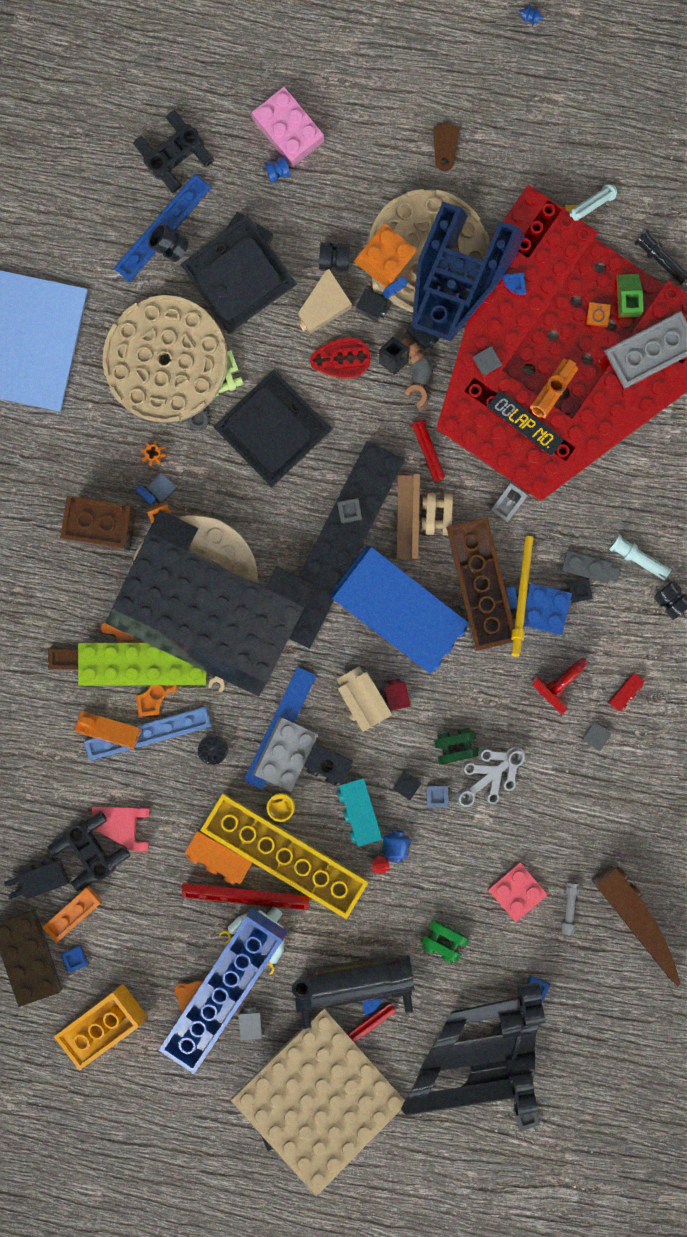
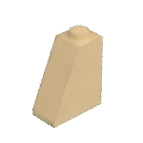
(323, 305)

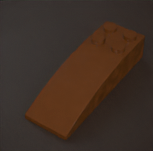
(481, 584)
(632, 910)

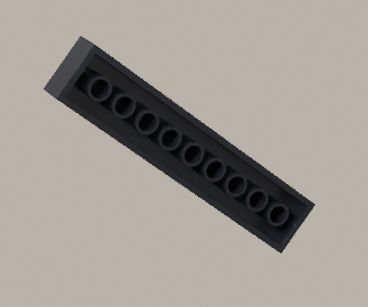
(341, 543)

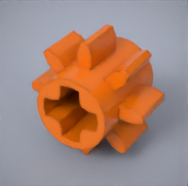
(156, 459)

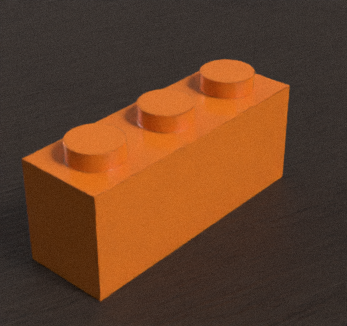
(217, 858)

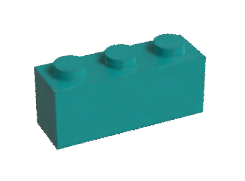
(359, 812)

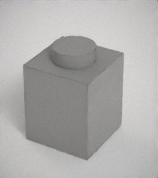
(250, 1023)

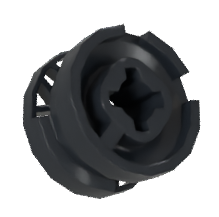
(212, 750)

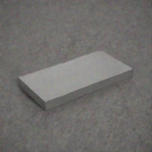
(649, 350)

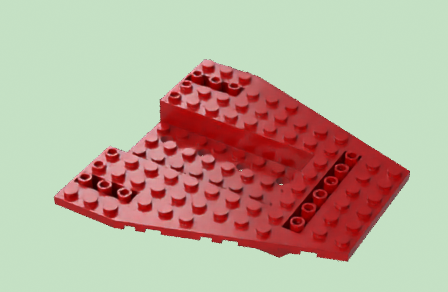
(599, 412)

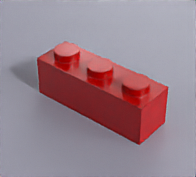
(626, 692)

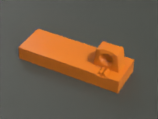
(107, 730)
(72, 914)

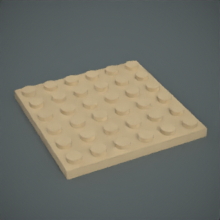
(318, 1102)

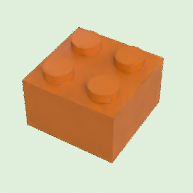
(385, 255)

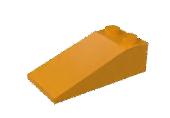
(101, 1027)

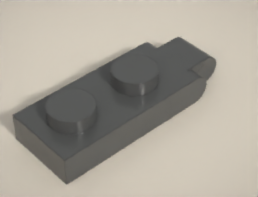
(589, 567)

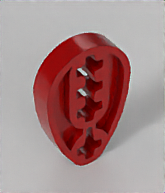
(345, 370)

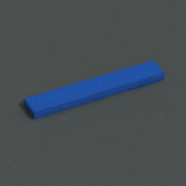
(171, 216)
(288, 709)

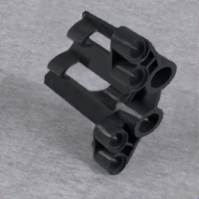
(499, 1062)

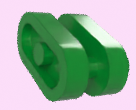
(432, 945)

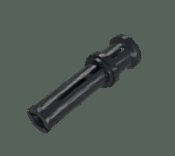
(680, 275)

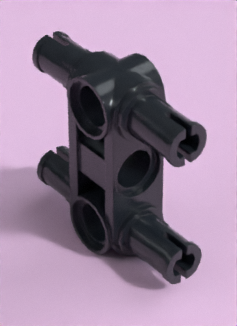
(173, 151)
(89, 851)

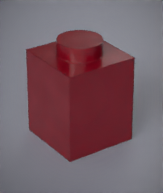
(397, 694)

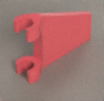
(122, 825)

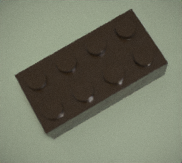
(28, 959)

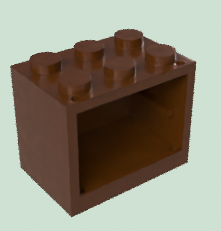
(98, 523)

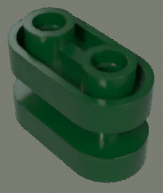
(445, 740)

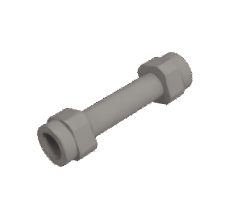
(568, 926)

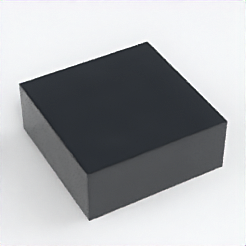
(580, 590)

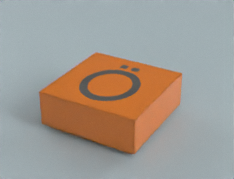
(598, 314)

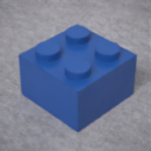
(546, 609)

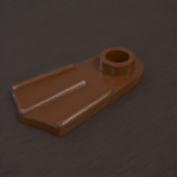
(445, 145)

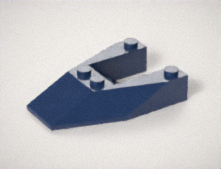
(455, 284)

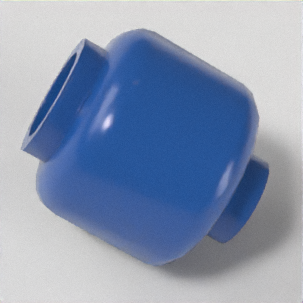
(396, 846)

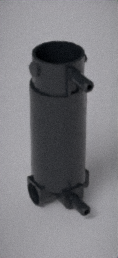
(355, 983)

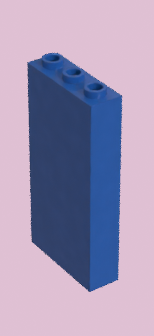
(398, 609)

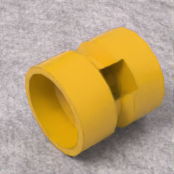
(280, 807)

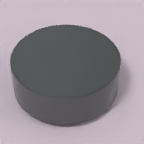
(199, 421)

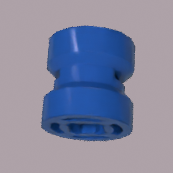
(277, 169)

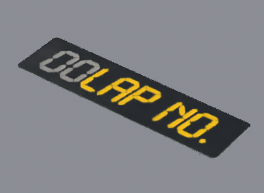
(525, 423)

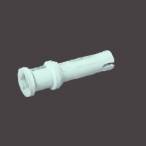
(631, 552)

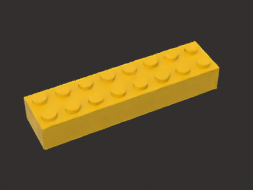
(284, 855)

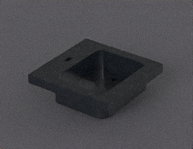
(241, 276)
(270, 431)

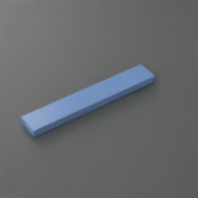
(154, 732)

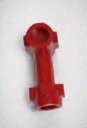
(380, 864)

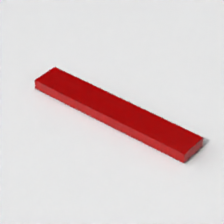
(244, 896)

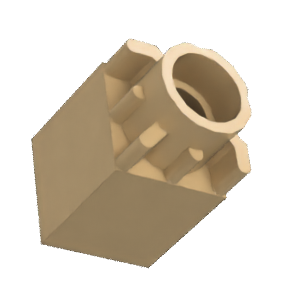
(362, 699)

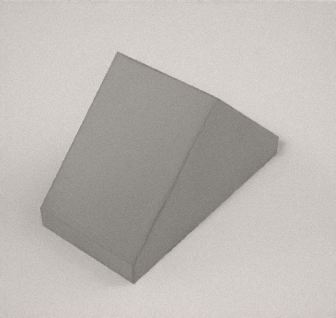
(509, 501)

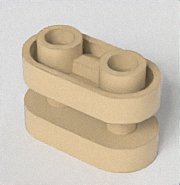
(430, 503)

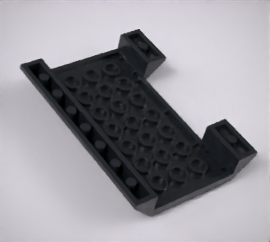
(205, 609)

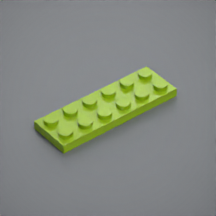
(133, 665)

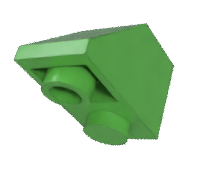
(629, 295)

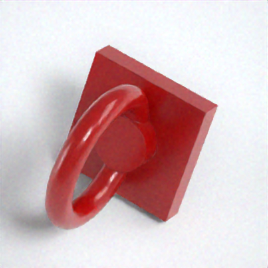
(553, 690)

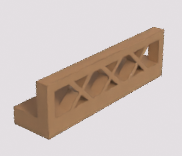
(408, 517)

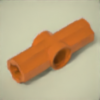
(549, 396)

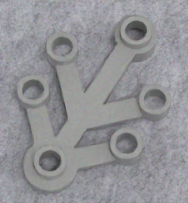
(492, 774)

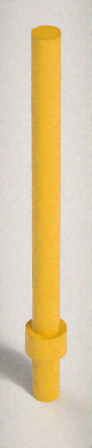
(518, 632)

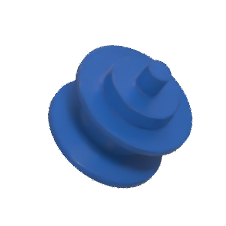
(531, 14)

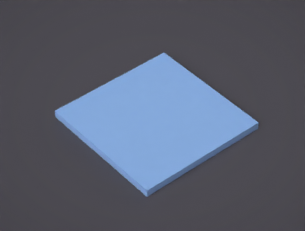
(37, 338)

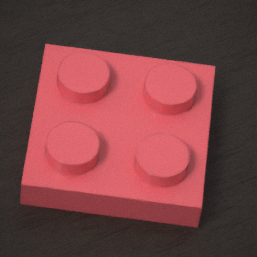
(517, 892)

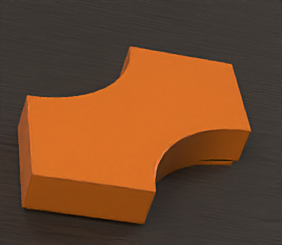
(151, 700)

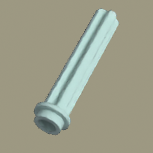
(607, 193)

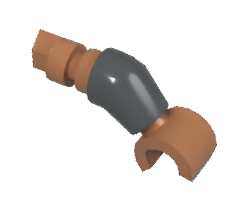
(421, 369)

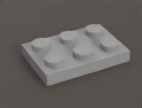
(285, 754)

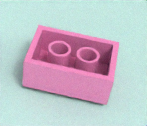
(288, 127)

